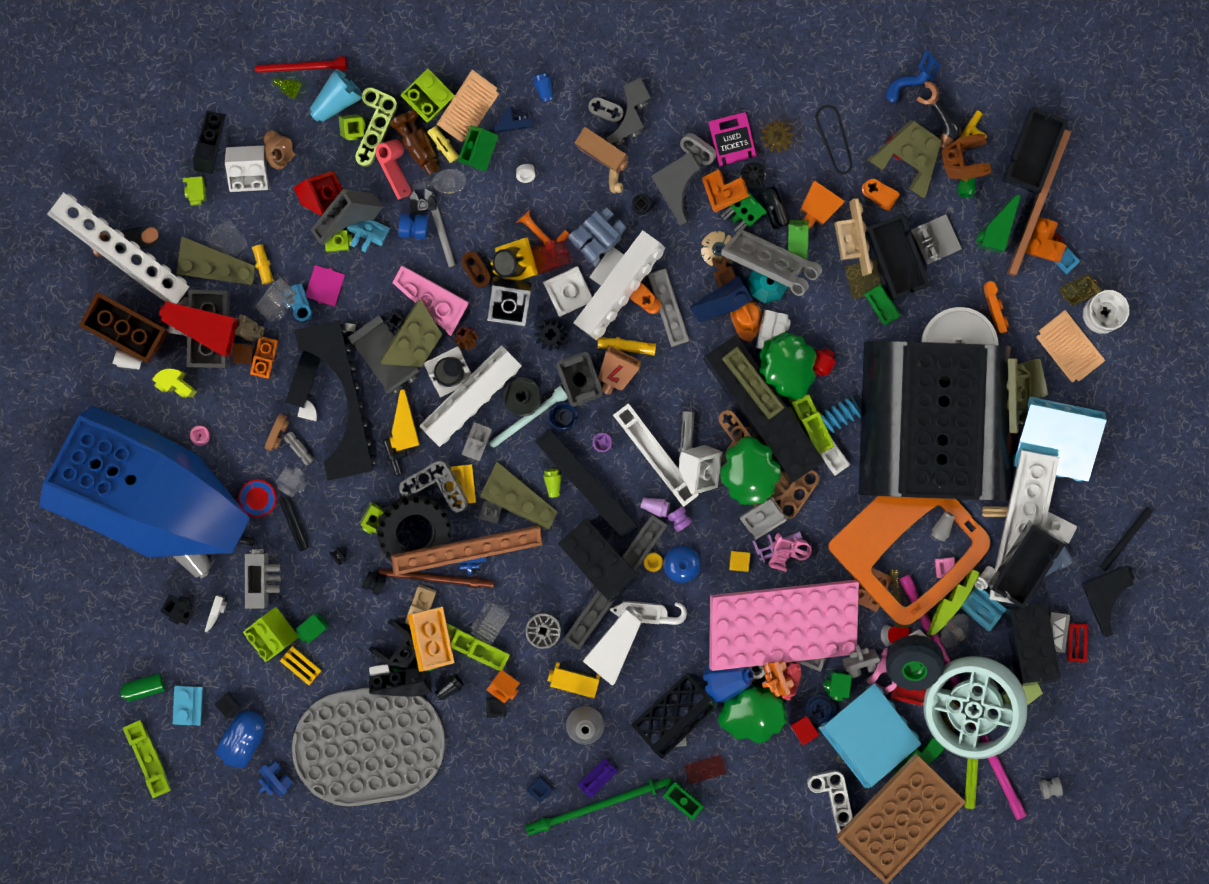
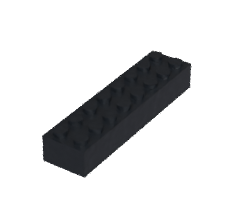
(781, 433)

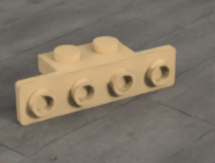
(852, 238)

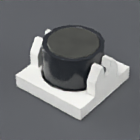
(439, 377)

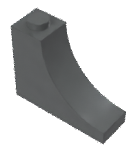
(673, 183)
(346, 210)

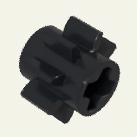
(390, 317)

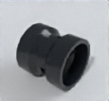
(639, 206)
(373, 583)

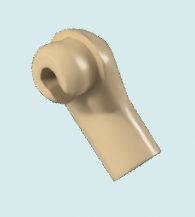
(613, 182)

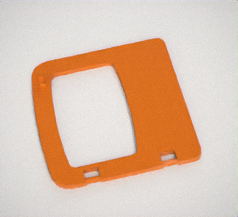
(879, 526)

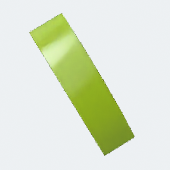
(147, 758)

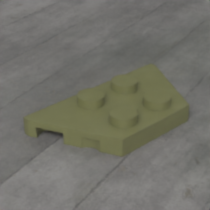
(413, 340)
(1019, 392)

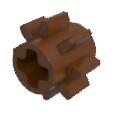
(466, 338)

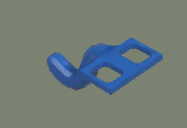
(893, 90)

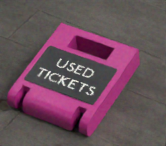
(734, 141)

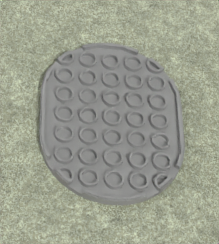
(367, 747)

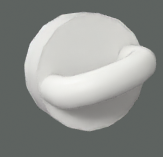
(525, 173)

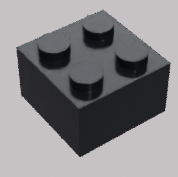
(509, 301)

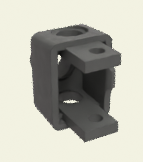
(579, 364)

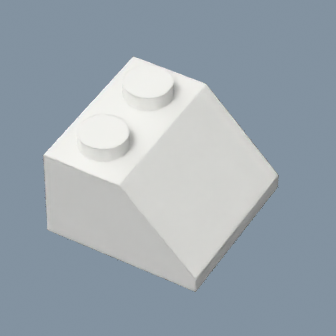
(700, 468)

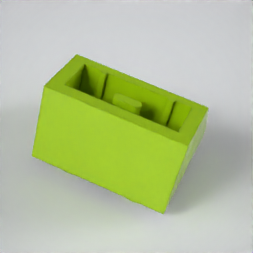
(428, 96)
(270, 634)

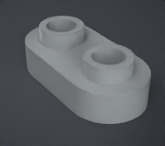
(699, 147)

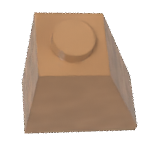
(601, 150)

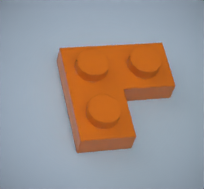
(722, 194)
(1041, 241)

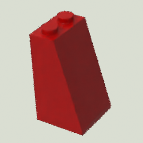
(203, 326)

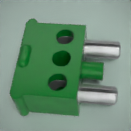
(753, 208)

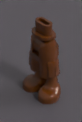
(417, 142)

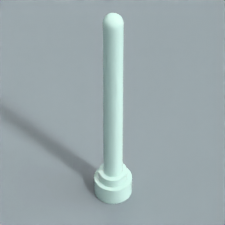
(558, 396)

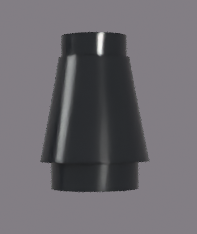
(449, 687)

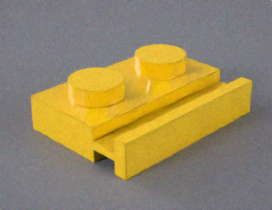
(466, 480)

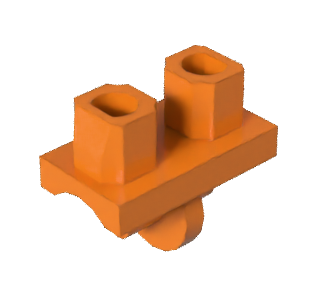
(775, 679)

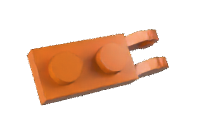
(995, 306)

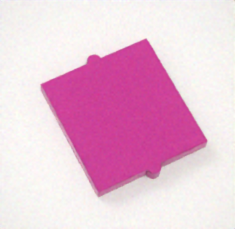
(324, 285)

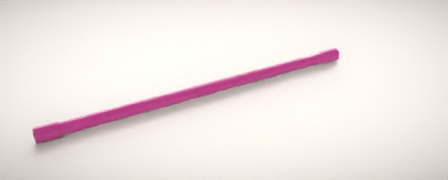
(1014, 802)

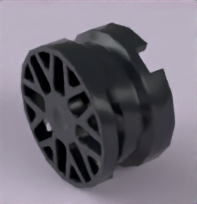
(753, 175)

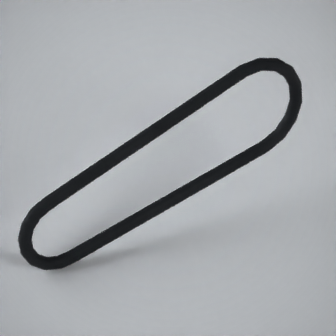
(843, 135)

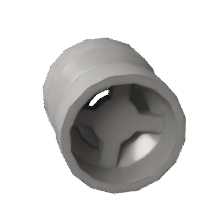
(1051, 788)

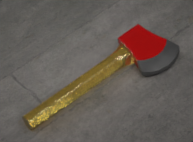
(889, 633)

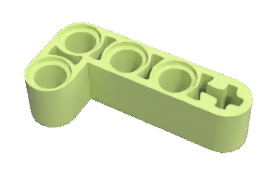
(372, 129)

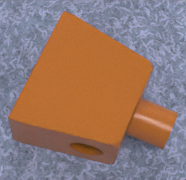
(820, 204)

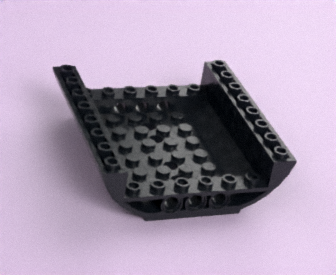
(905, 420)

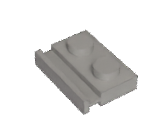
(763, 518)

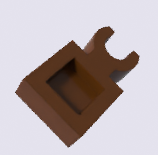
(723, 274)

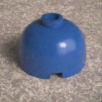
(681, 564)

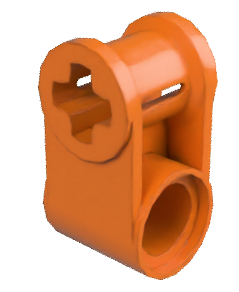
(883, 196)
(643, 297)

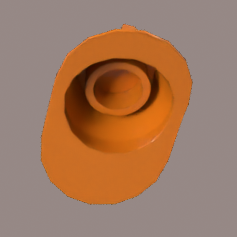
(747, 320)

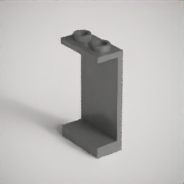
(372, 343)

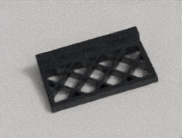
(685, 724)

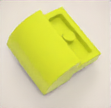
(170, 379)

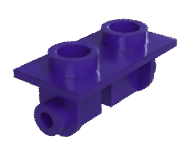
(597, 778)

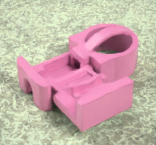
(784, 550)

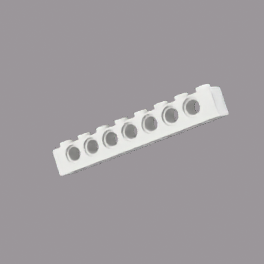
(59, 213)

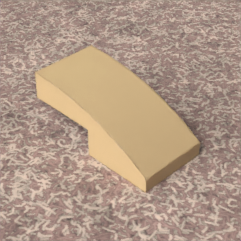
(422, 600)

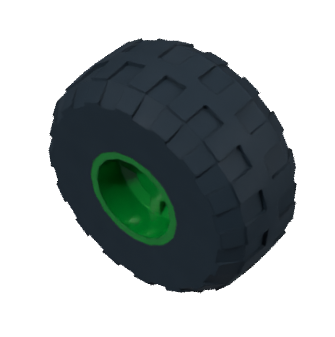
(914, 662)

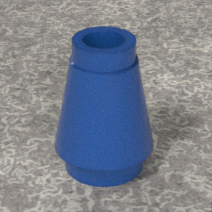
(543, 86)

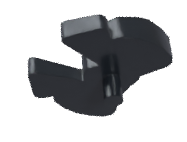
(418, 204)

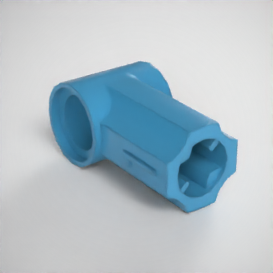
(301, 303)

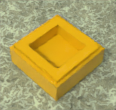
(739, 561)

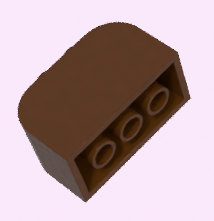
(124, 327)

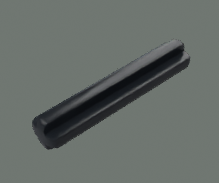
(293, 523)

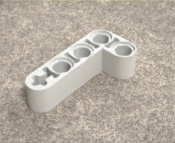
(833, 789)

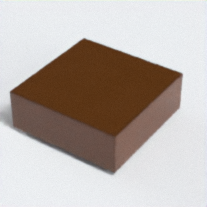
(242, 353)

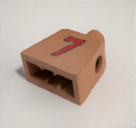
(617, 369)

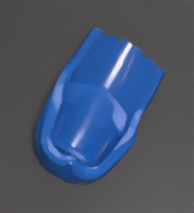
(241, 739)

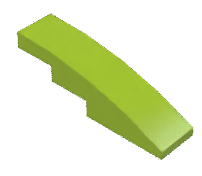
(812, 423)
(948, 608)
(477, 648)

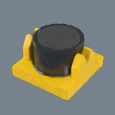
(511, 262)

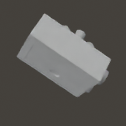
(257, 579)

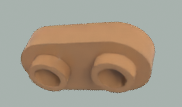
(280, 425)

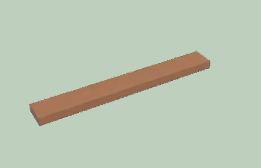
(1036, 209)
(466, 550)

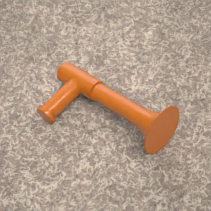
(526, 219)

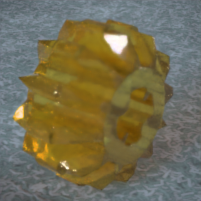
(770, 134)

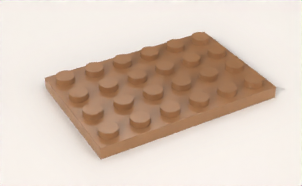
(900, 819)

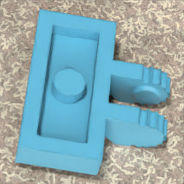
(371, 231)

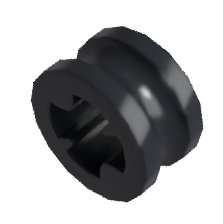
(338, 556)

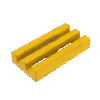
(306, 660)

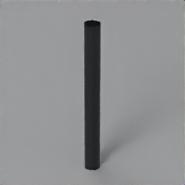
(1125, 539)

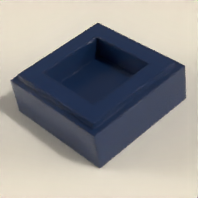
(540, 789)

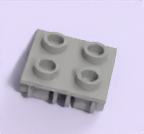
(936, 239)

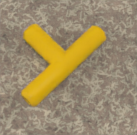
(970, 128)

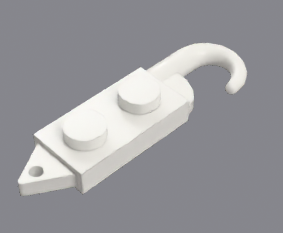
(652, 612)

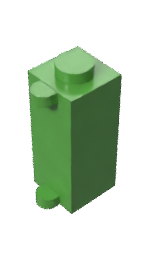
(799, 238)

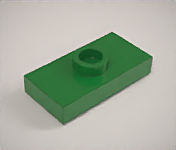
(882, 304)

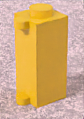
(573, 681)

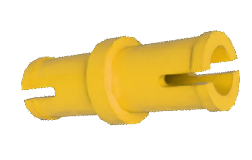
(262, 264)

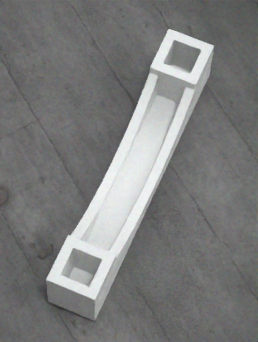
(654, 453)

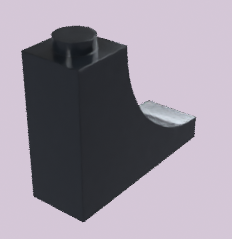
(1104, 591)

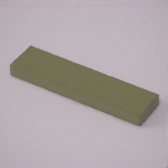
(753, 383)

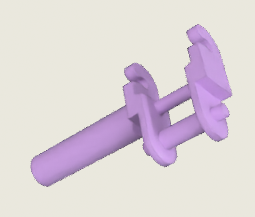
(759, 551)

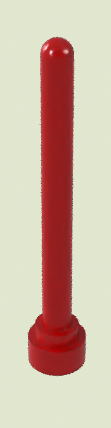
(339, 63)

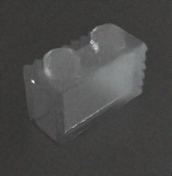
(276, 300)
(491, 622)

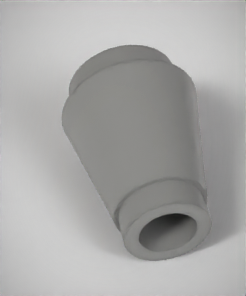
(943, 527)

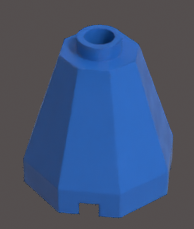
(727, 682)

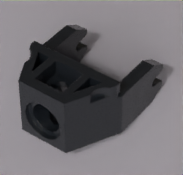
(399, 658)

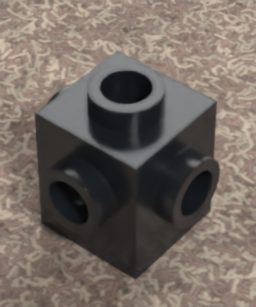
(178, 609)

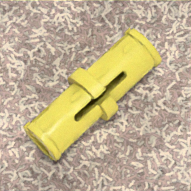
(443, 144)

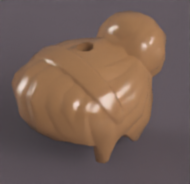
(280, 146)

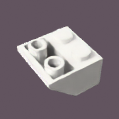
(246, 168)

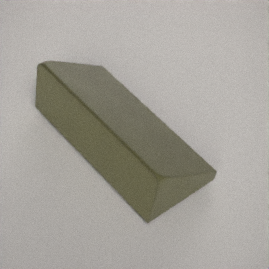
(1038, 382)

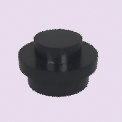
(452, 367)

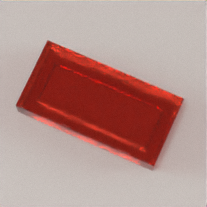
(705, 769)

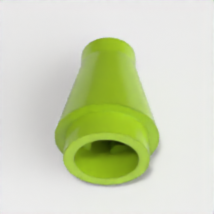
(553, 481)

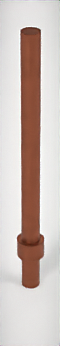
(473, 582)

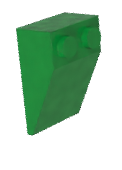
(996, 232)

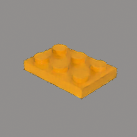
(430, 639)

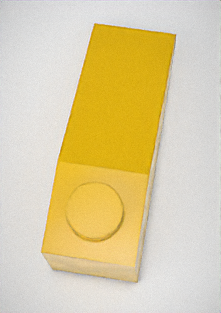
(403, 429)

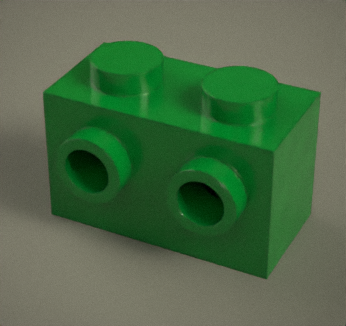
(478, 148)
(838, 685)

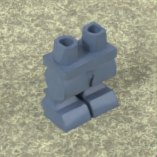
(601, 233)

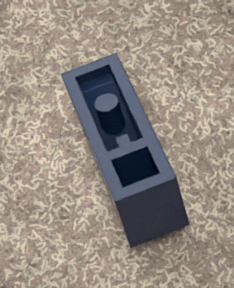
(722, 301)

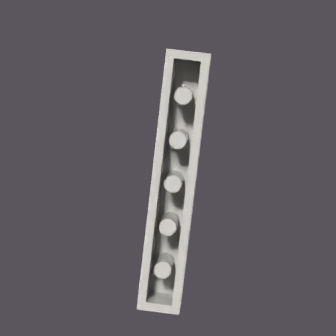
(619, 285)
(470, 396)

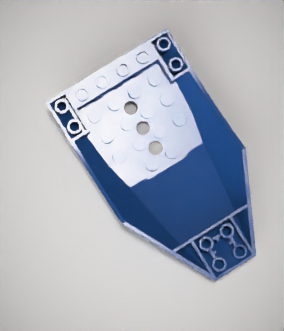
(170, 508)

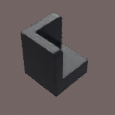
(227, 705)

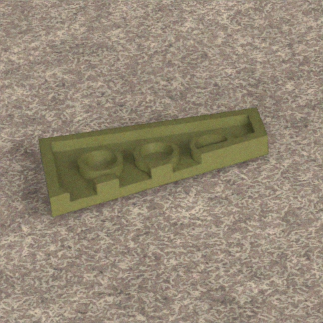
(207, 263)
(511, 494)

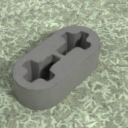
(604, 114)

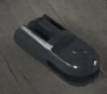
(775, 208)

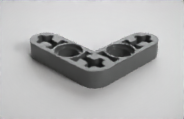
(441, 480)

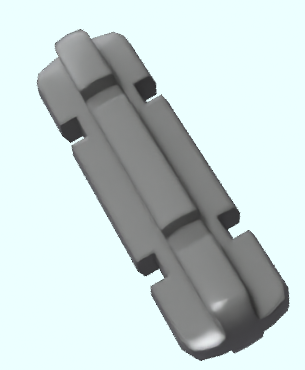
(298, 448)

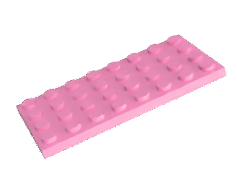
(783, 624)

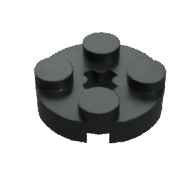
(516, 388)

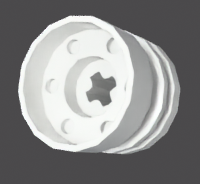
(1109, 301)

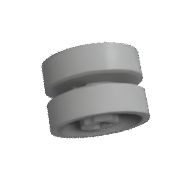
(539, 639)

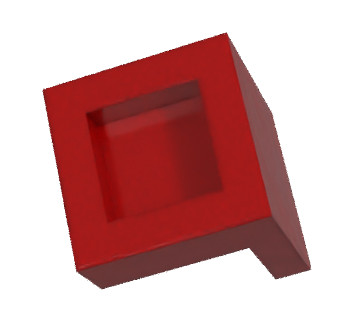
(804, 730)

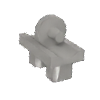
(476, 441)
(860, 659)

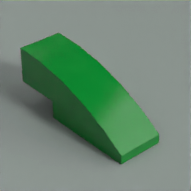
(928, 753)

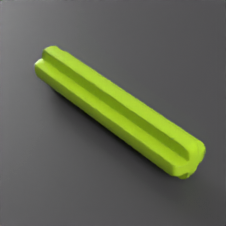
(971, 783)

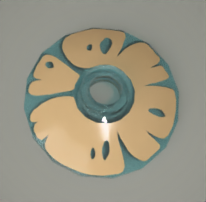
(709, 244)

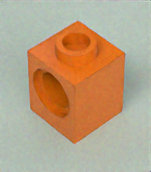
(503, 686)

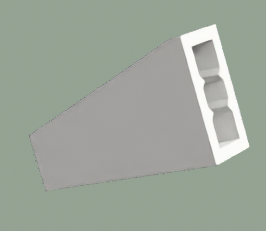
(612, 649)

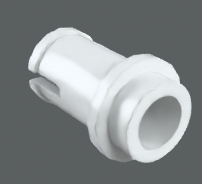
(983, 580)

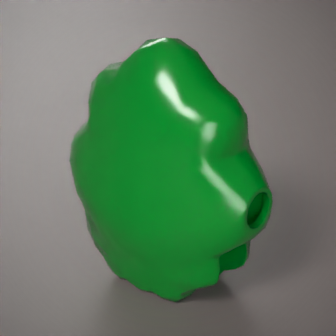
(788, 365)
(750, 472)
(753, 715)

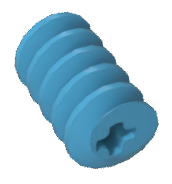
(841, 414)

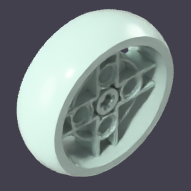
(1008, 715)

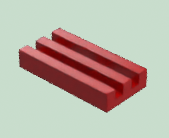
(1077, 638)

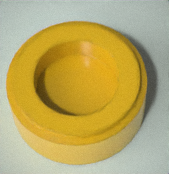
(653, 562)

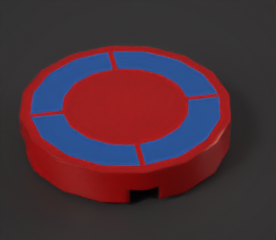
(257, 498)

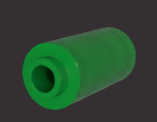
(142, 687)

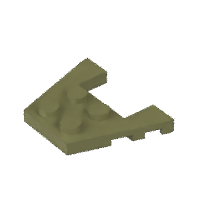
(916, 148)

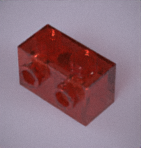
(551, 256)

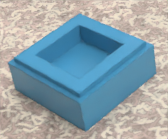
(1067, 261)

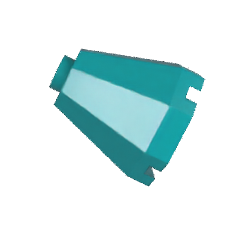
(764, 292)

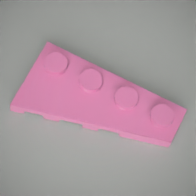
(441, 303)

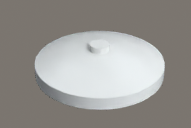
(960, 326)

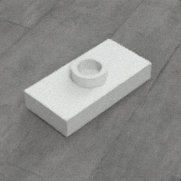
(835, 460)
(1059, 527)

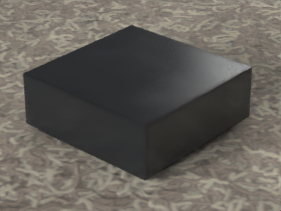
(495, 708)

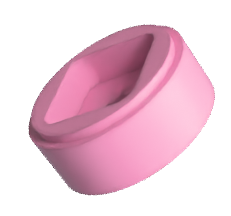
(199, 435)

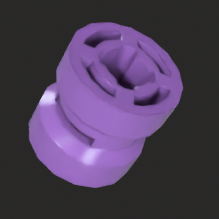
(602, 442)
(680, 519)

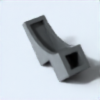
(631, 126)

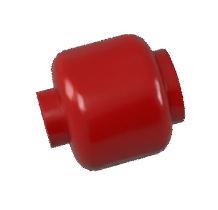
(824, 362)

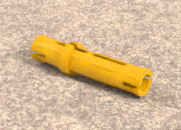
(627, 345)

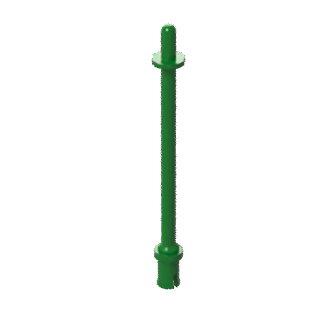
(546, 823)

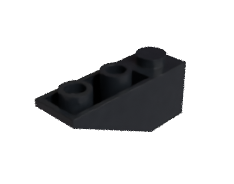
(209, 142)
(401, 683)

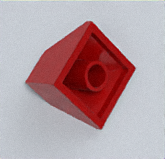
(318, 192)

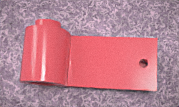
(387, 155)

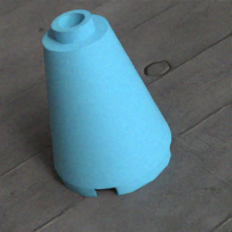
(335, 96)

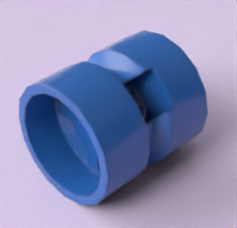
(413, 226)

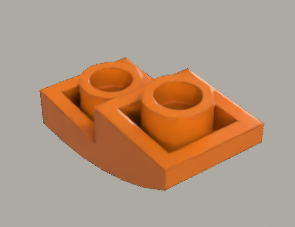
(264, 357)

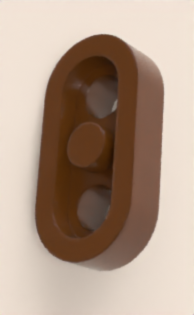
(476, 269)

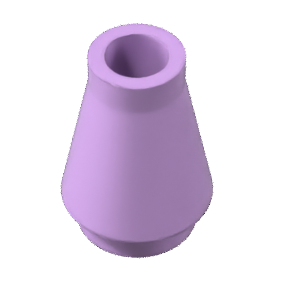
(656, 506)

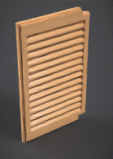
(468, 106)
(1069, 347)

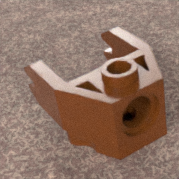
(954, 158)

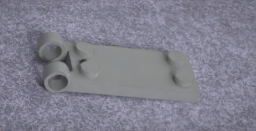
(771, 261)

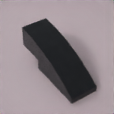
(303, 379)

